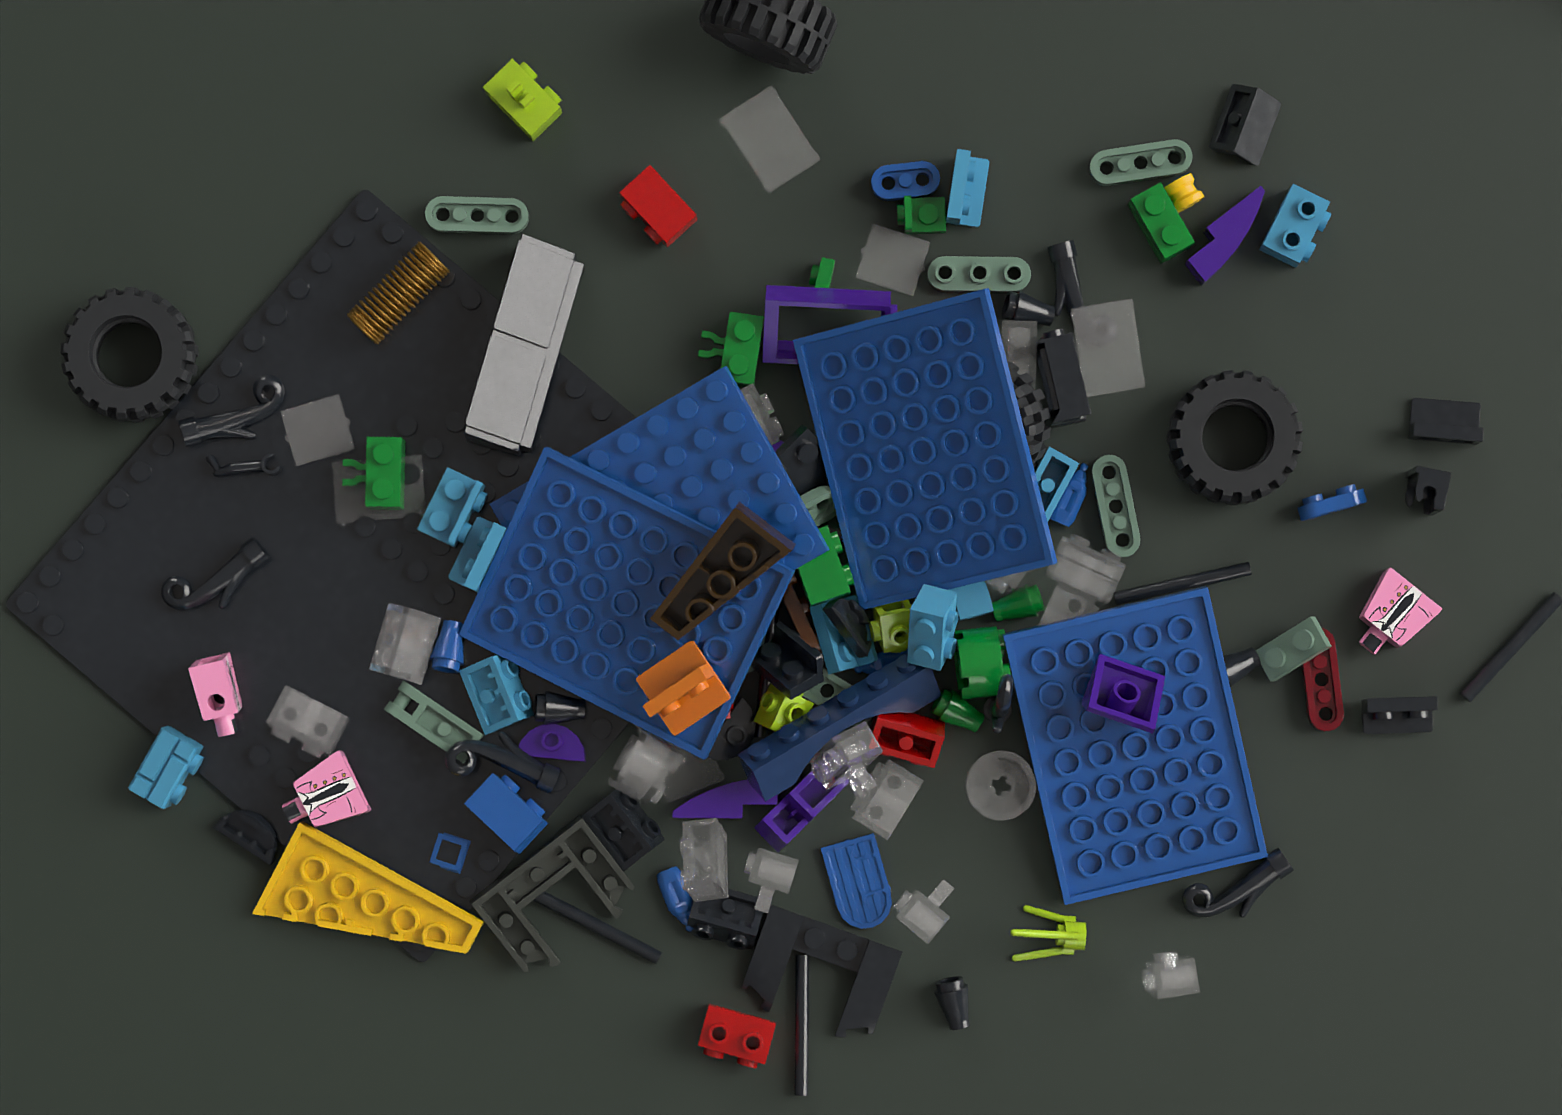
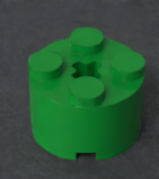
(979, 661)

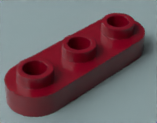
(1327, 695)

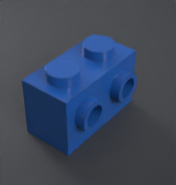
(506, 812)

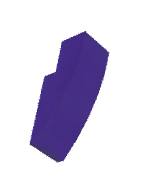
(1225, 237)
(722, 802)
(796, 811)

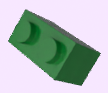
(1160, 223)

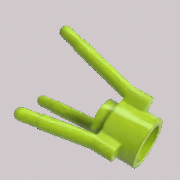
(1069, 935)

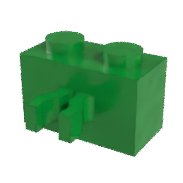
(740, 346)
(383, 473)

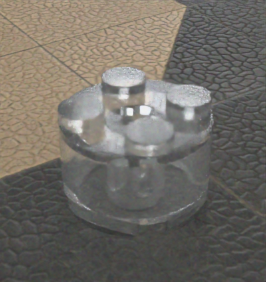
(644, 767)
(1009, 803)

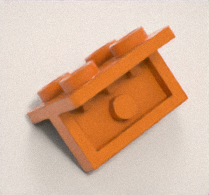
(682, 688)

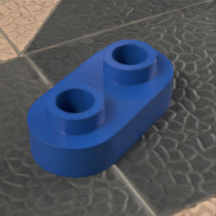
(904, 177)
(1345, 498)

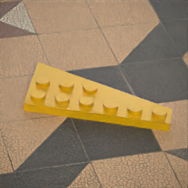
(348, 892)

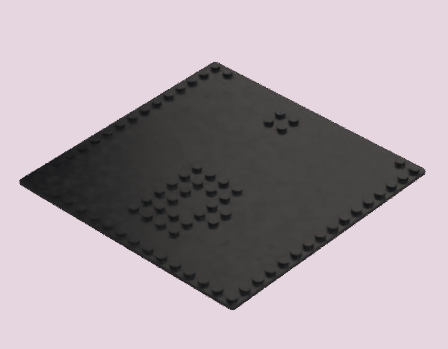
(324, 592)

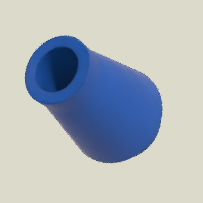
(448, 650)

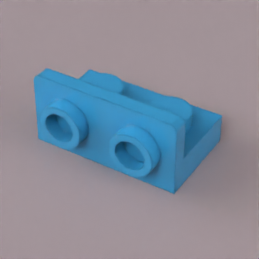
(967, 190)
(452, 508)
(477, 554)
(835, 650)
(496, 693)

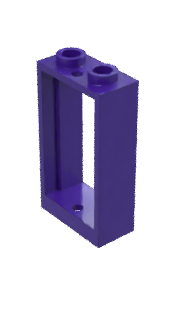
(784, 351)

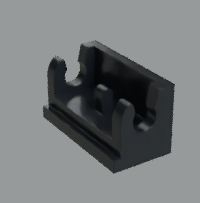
(1428, 485)

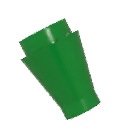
(1019, 604)
(958, 712)

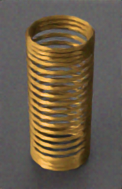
(432, 269)

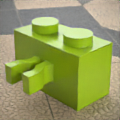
(523, 99)

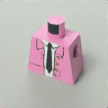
(1395, 612)
(212, 677)
(327, 793)

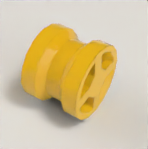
(1183, 193)

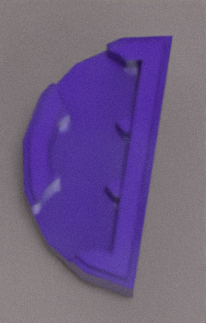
(554, 743)

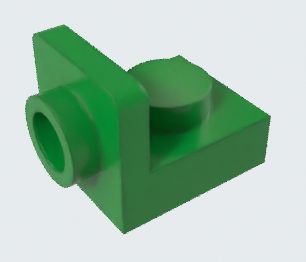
(922, 215)
(822, 274)

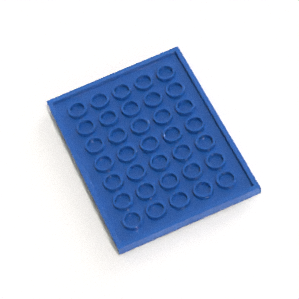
(925, 449)
(701, 459)
(585, 577)
(1123, 800)

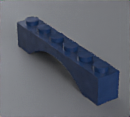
(781, 757)

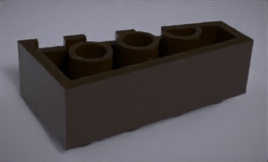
(728, 563)

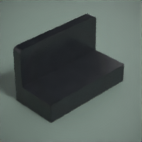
(1245, 123)
(1445, 421)

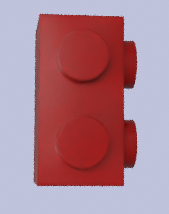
(657, 207)
(909, 737)
(737, 1035)

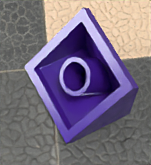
(1124, 693)

